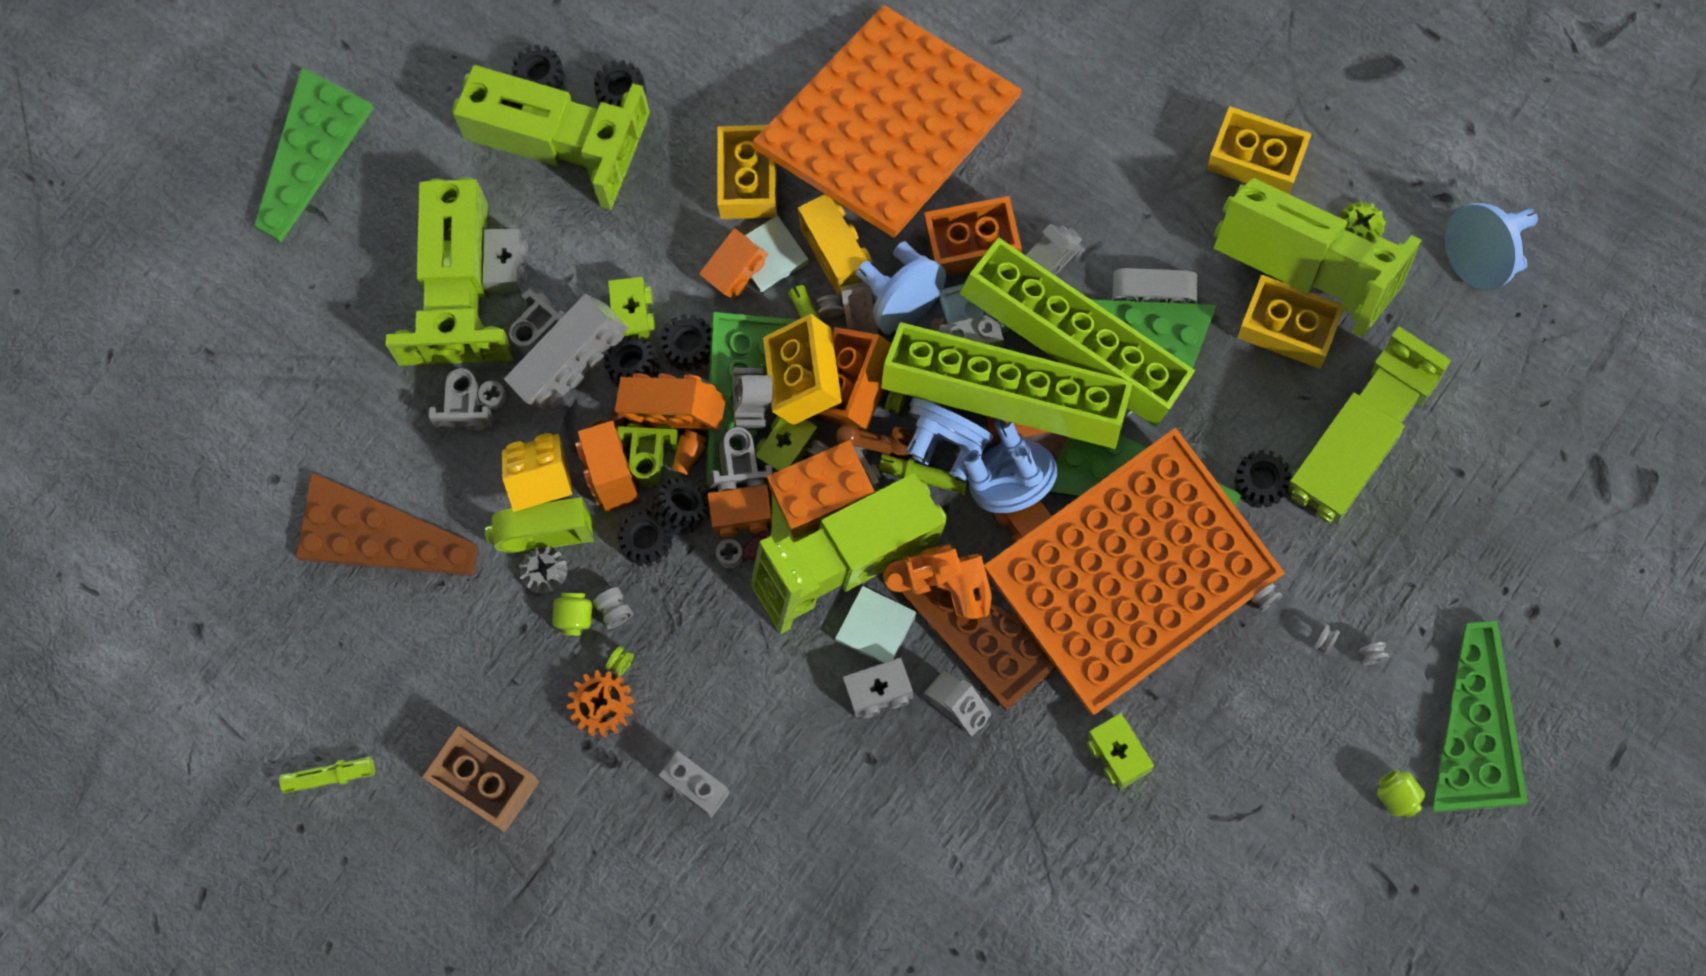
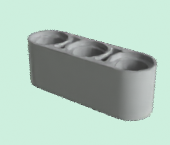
(1154, 285)

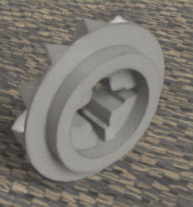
(555, 575)

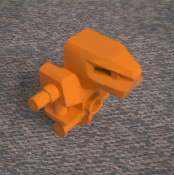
(944, 569)

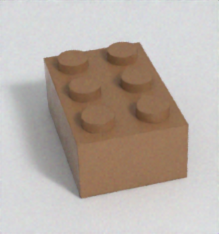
(481, 779)

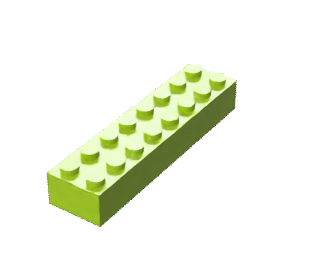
(1075, 328)
(1006, 385)

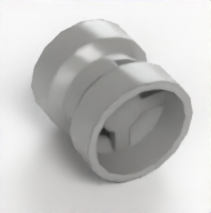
(613, 607)

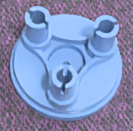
(1487, 244)
(906, 294)
(939, 425)
(1011, 473)

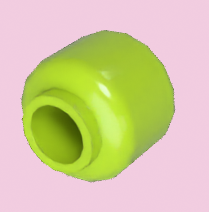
(572, 613)
(1400, 793)

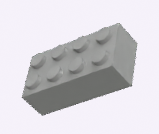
(566, 353)

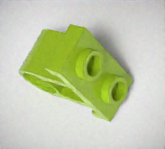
(647, 448)

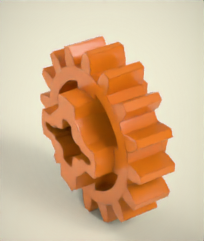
(588, 700)

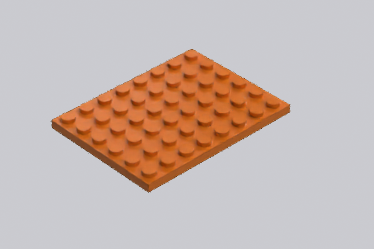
(887, 120)
(1133, 571)

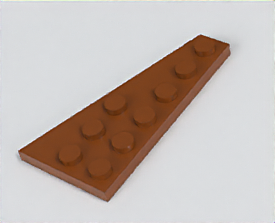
(360, 531)
(992, 647)

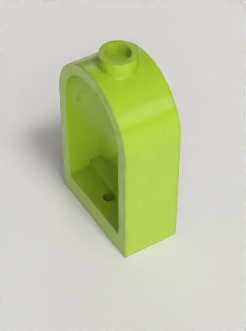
(541, 526)

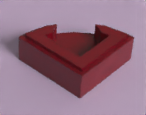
(751, 548)

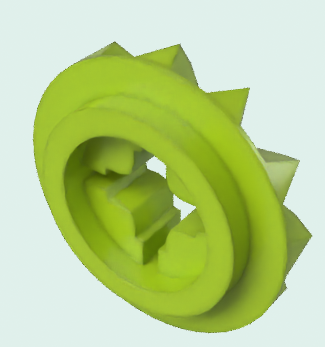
(1375, 224)

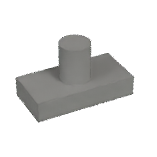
(858, 307)

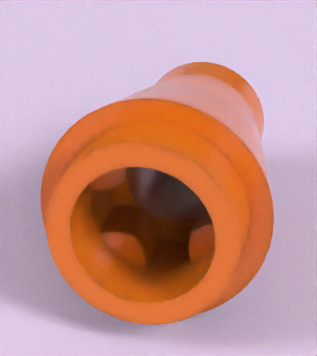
(688, 451)

